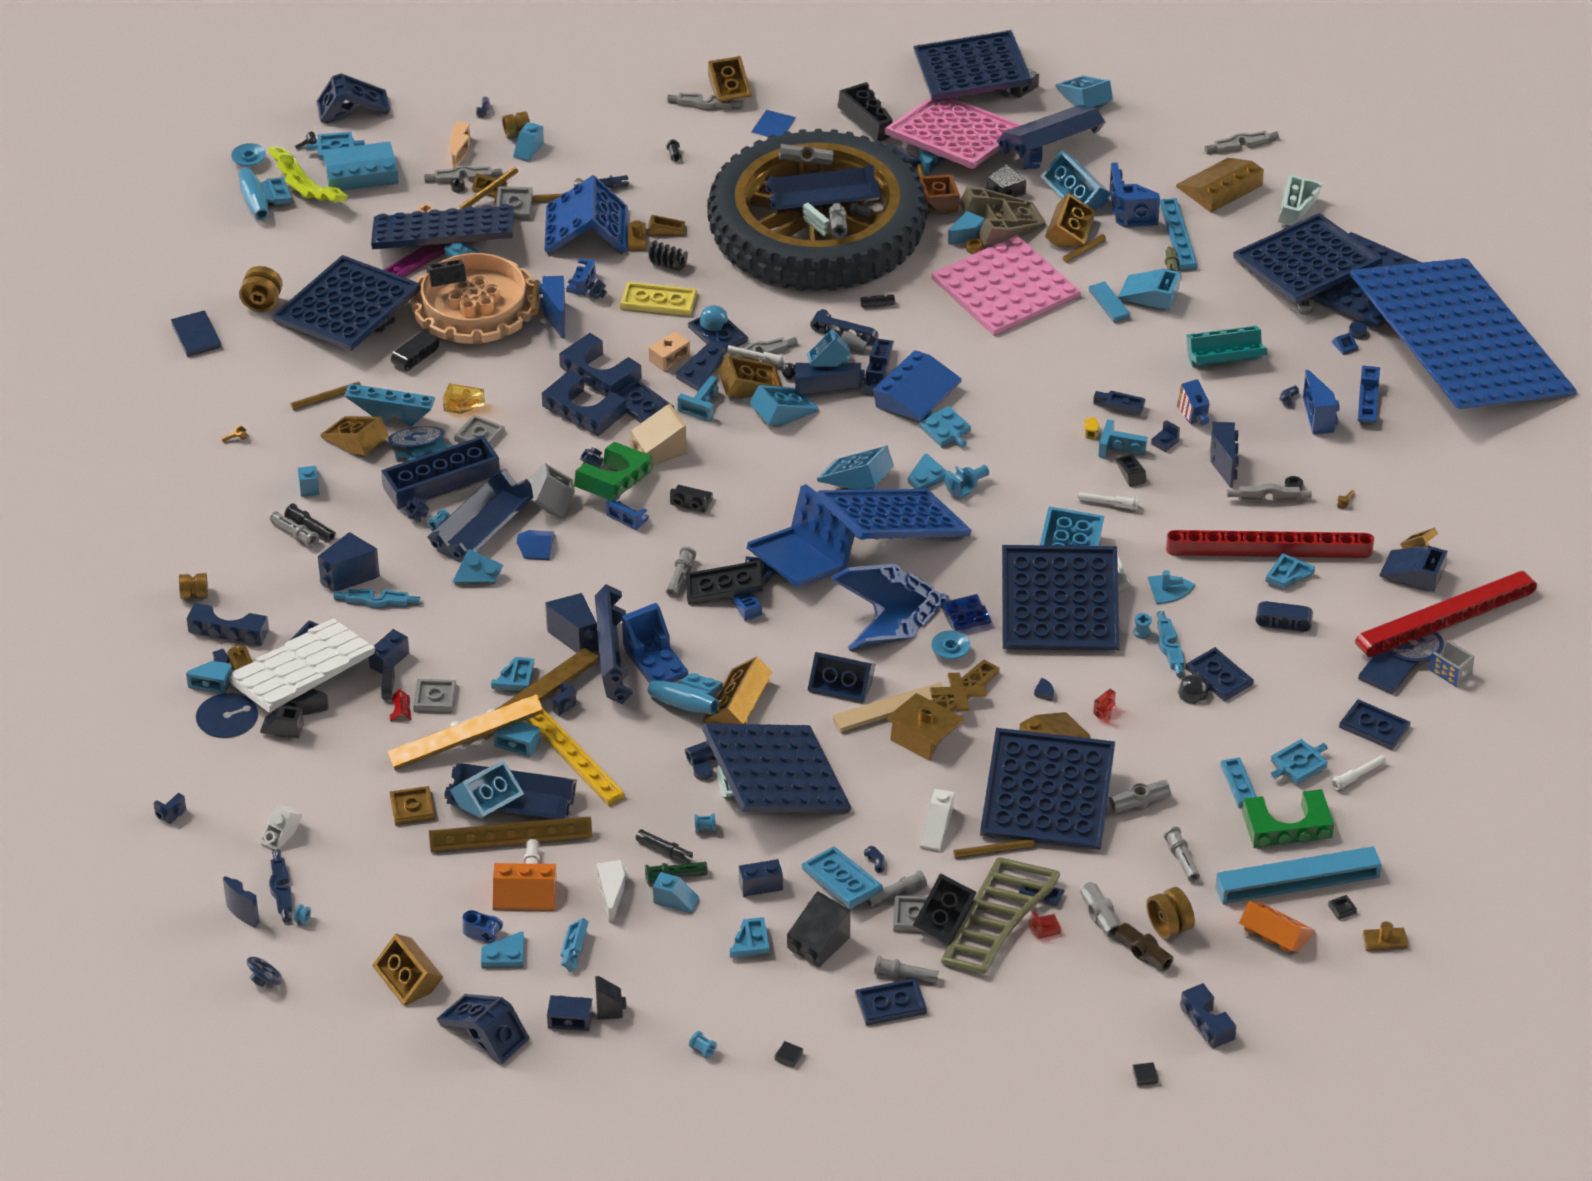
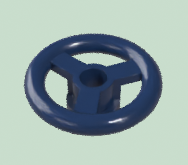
(262, 971)

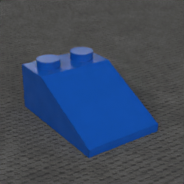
(553, 302)
(1319, 405)

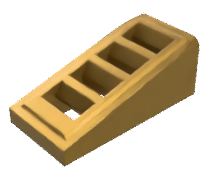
(665, 226)

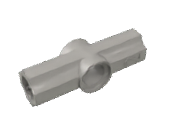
(817, 156)
(838, 220)
(1139, 796)
(1100, 909)

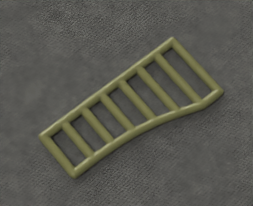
(1006, 927)

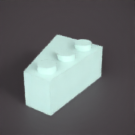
(1298, 199)

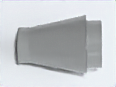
(854, 341)

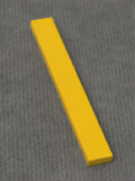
(577, 758)

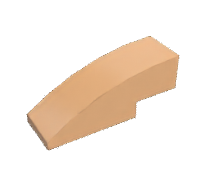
(459, 142)

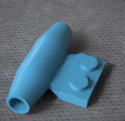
(258, 194)
(691, 694)

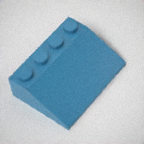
(360, 166)
(859, 470)
(1071, 528)

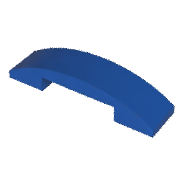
(1368, 394)

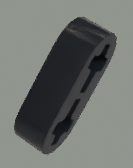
(387, 683)

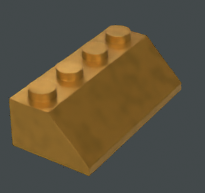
(740, 692)

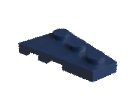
(701, 365)

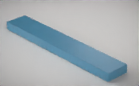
(1178, 234)

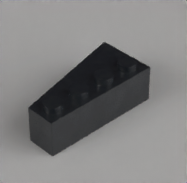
(865, 110)

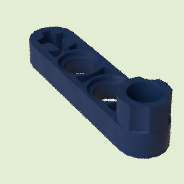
(823, 318)

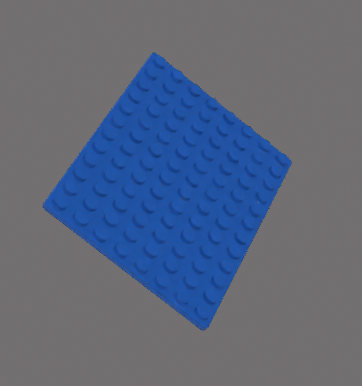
(1463, 333)

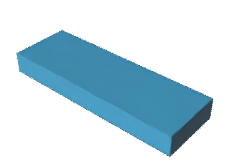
(1109, 301)
(1237, 780)

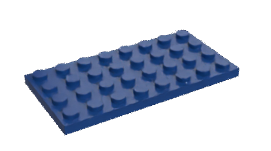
(893, 513)

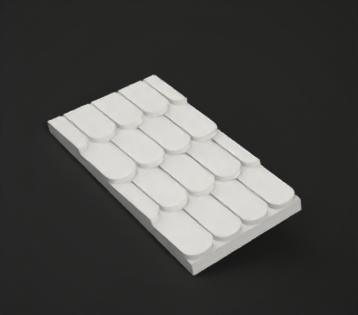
(301, 664)

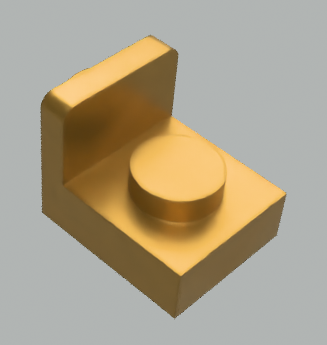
(239, 657)

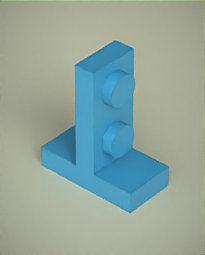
(700, 404)
(1121, 441)

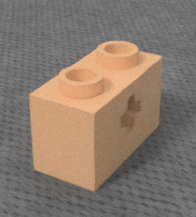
(669, 351)

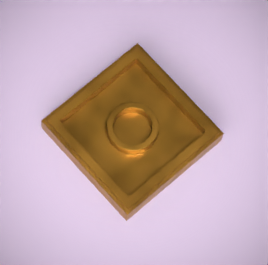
(412, 805)

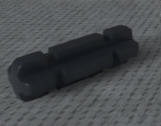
(879, 300)

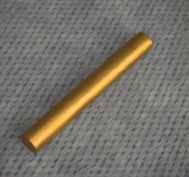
(1082, 249)

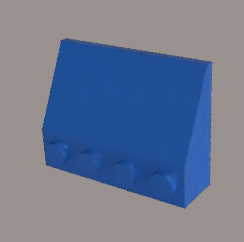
(915, 386)

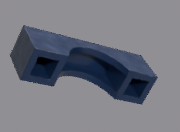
(249, 629)

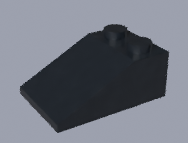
(944, 909)

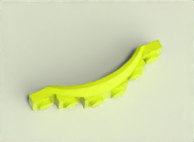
(300, 181)

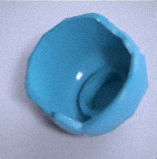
(713, 317)

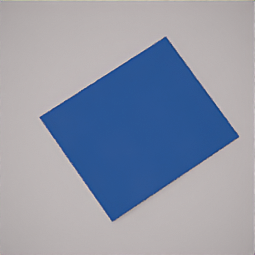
(773, 124)

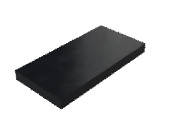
(724, 582)

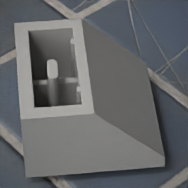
(552, 489)

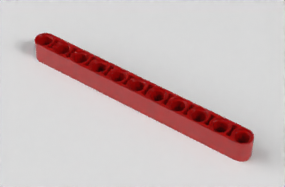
(1269, 543)
(1445, 613)

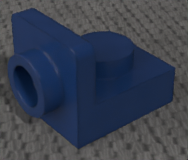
(1167, 437)

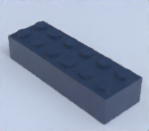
(440, 471)

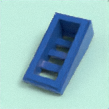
(747, 607)

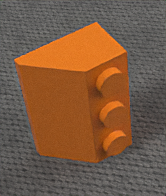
(524, 886)
(1275, 926)

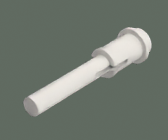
(777, 360)
(1122, 502)
(1345, 779)

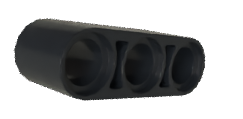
(415, 350)

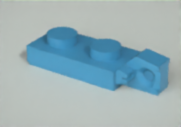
(573, 943)

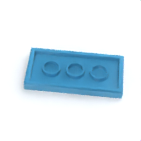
(842, 877)

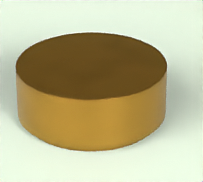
(974, 245)

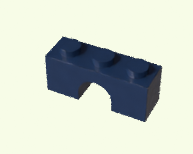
(1216, 1028)

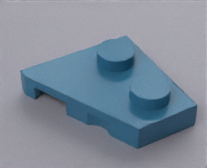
(926, 473)
(477, 569)
(1288, 571)
(516, 675)
(751, 939)
(504, 952)

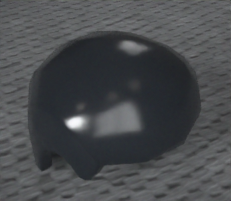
(1193, 688)

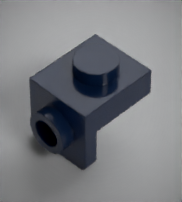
(565, 700)
(172, 809)

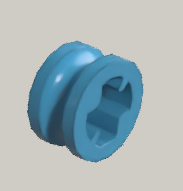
(302, 914)

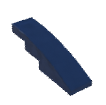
(878, 364)

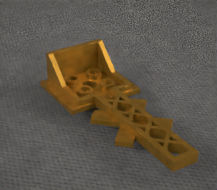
(924, 723)

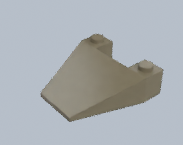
(1003, 214)

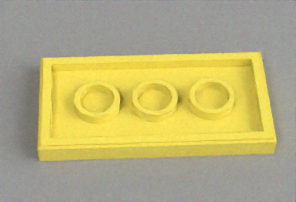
(658, 299)

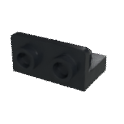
(446, 273)
(690, 498)

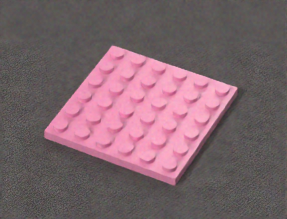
(952, 130)
(1005, 285)

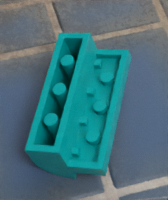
(1225, 346)

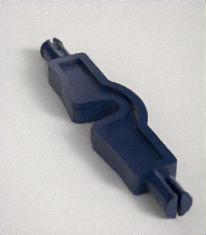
(280, 893)

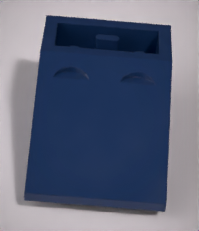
(1225, 450)
(1416, 566)

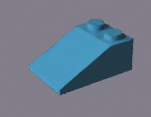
(1086, 91)
(781, 405)

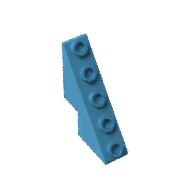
(386, 403)

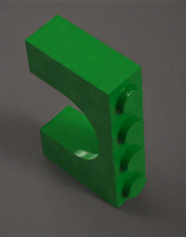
(631, 468)
(1267, 831)

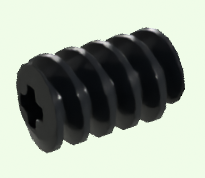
(667, 257)

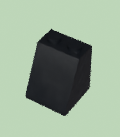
(820, 929)

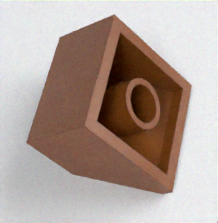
(941, 192)

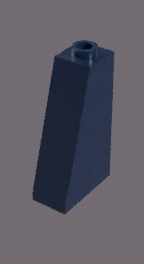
(827, 378)

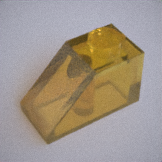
(462, 398)

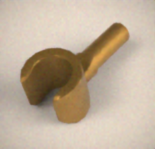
(238, 432)
(1344, 500)

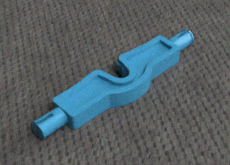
(387, 598)
(1172, 651)

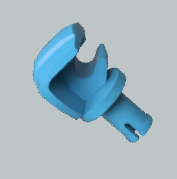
(964, 480)

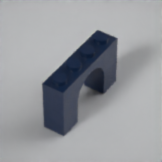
(586, 350)
(593, 418)

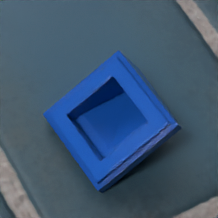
(1345, 343)

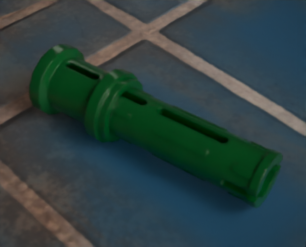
(679, 870)

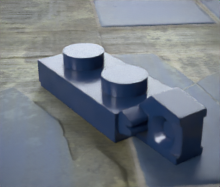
(1120, 401)

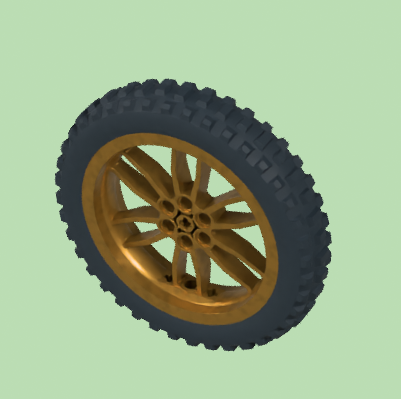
(810, 262)

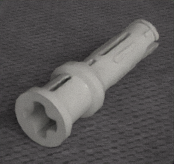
(299, 532)
(682, 565)
(1179, 847)
(905, 885)
(896, 968)

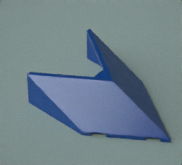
(898, 598)

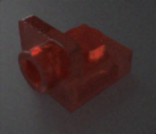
(1104, 705)
(1044, 925)

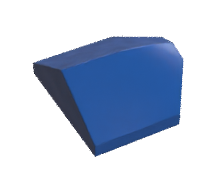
(535, 544)

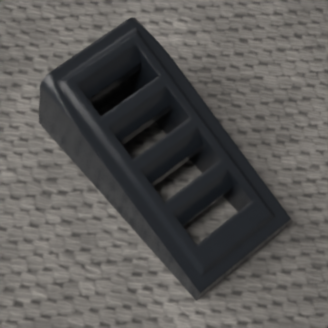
(1132, 472)

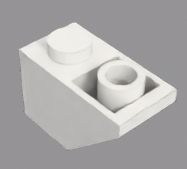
(280, 826)

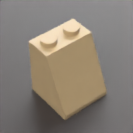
(660, 436)

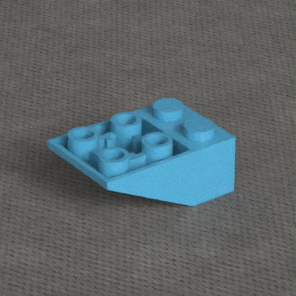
(1152, 288)

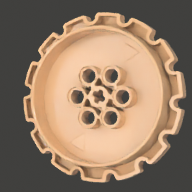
(483, 307)

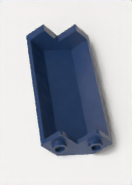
(1050, 129)
(823, 188)
(481, 515)
(607, 620)
(542, 796)

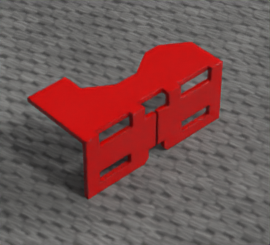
(405, 703)

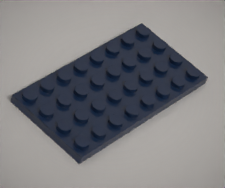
(442, 226)

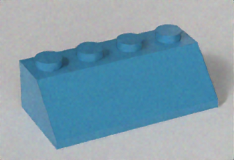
(1069, 176)

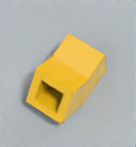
(1091, 427)

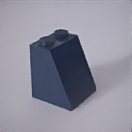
(348, 563)
(572, 622)

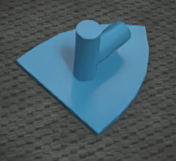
(1169, 588)

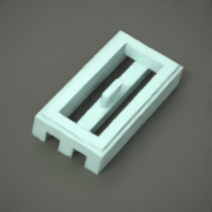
(816, 219)

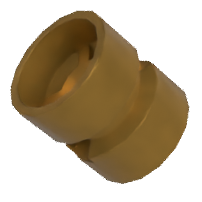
(514, 124)
(193, 586)

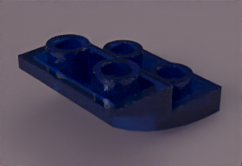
(965, 612)

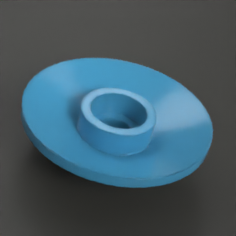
(248, 154)
(950, 644)

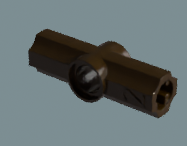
(1144, 946)

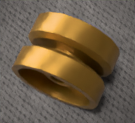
(260, 288)
(1170, 912)

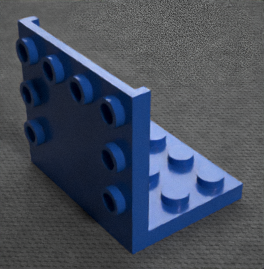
(585, 207)
(811, 547)

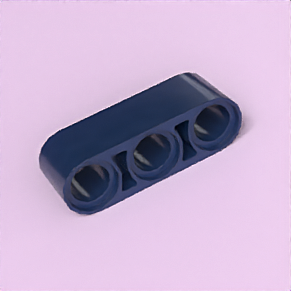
(1284, 616)

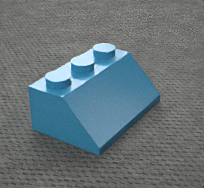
(829, 351)
(487, 790)

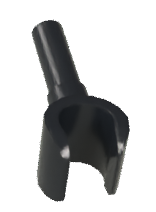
(310, 139)

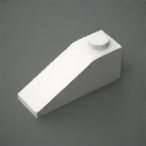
(937, 819)
(612, 885)

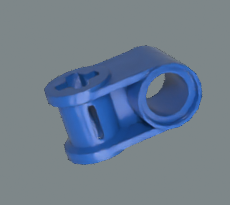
(480, 927)

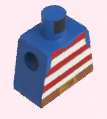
(1193, 402)

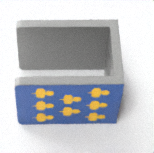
(1452, 664)

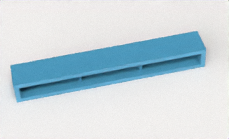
(1298, 875)

